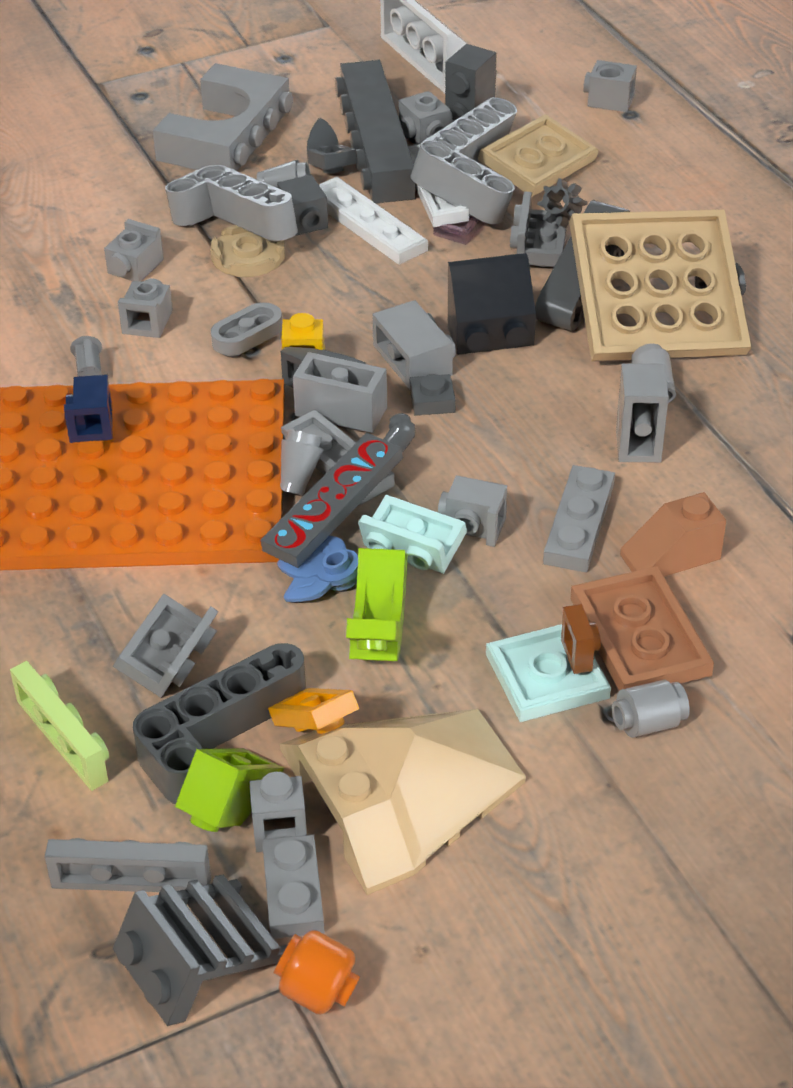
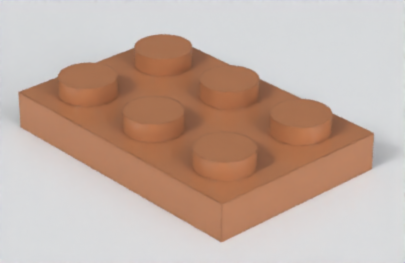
(643, 629)

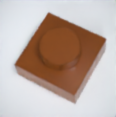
(579, 638)

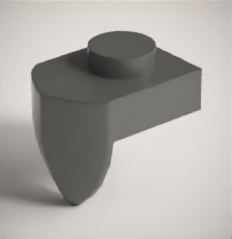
(325, 150)

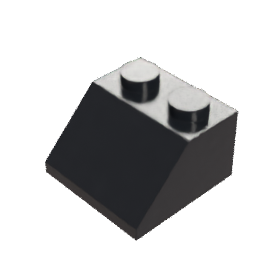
(491, 304)

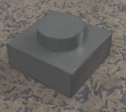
(432, 394)

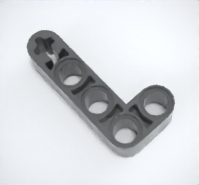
(561, 297)
(214, 713)

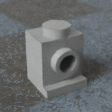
(134, 251)
(145, 297)
(478, 504)
(277, 798)

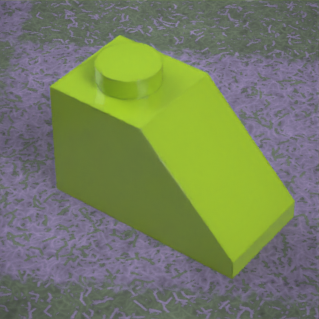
(219, 786)

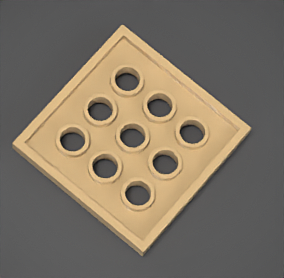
(668, 231)

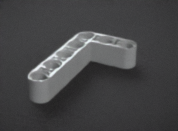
(450, 164)

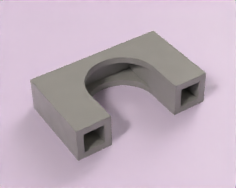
(251, 96)

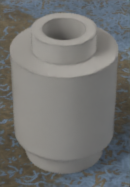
(650, 707)

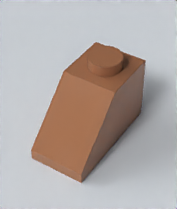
(678, 537)

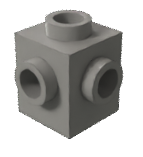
(423, 116)

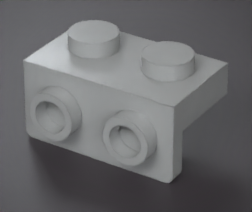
(535, 236)
(163, 644)

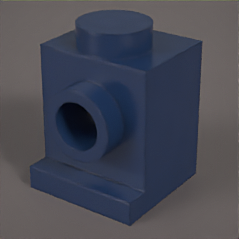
(89, 409)

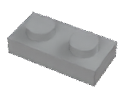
(292, 886)

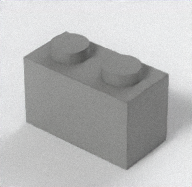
(412, 342)
(341, 391)
(641, 412)

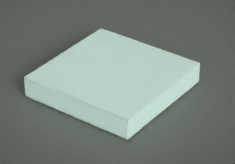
(539, 675)

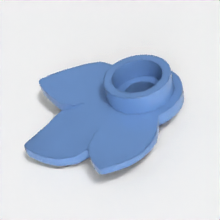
(326, 568)

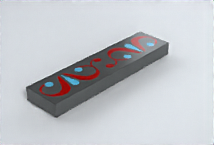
(331, 500)

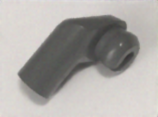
(401, 430)

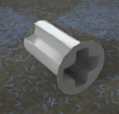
(86, 352)

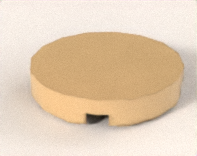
(245, 253)

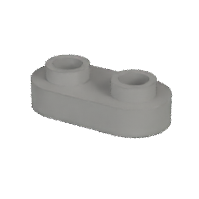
(246, 329)

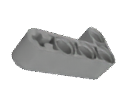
(233, 198)

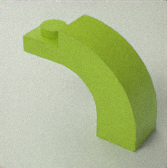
(379, 605)

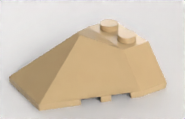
(404, 786)

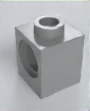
(610, 85)

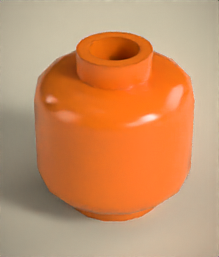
(317, 972)

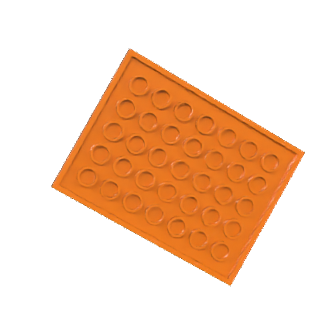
(176, 485)

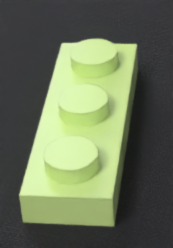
(61, 725)

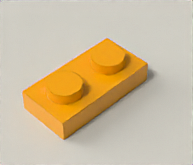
(314, 709)

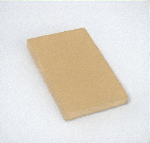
(538, 154)

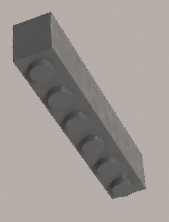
(375, 132)

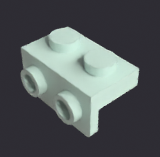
(422, 533)

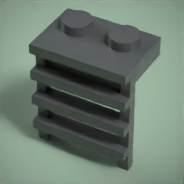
(173, 952)

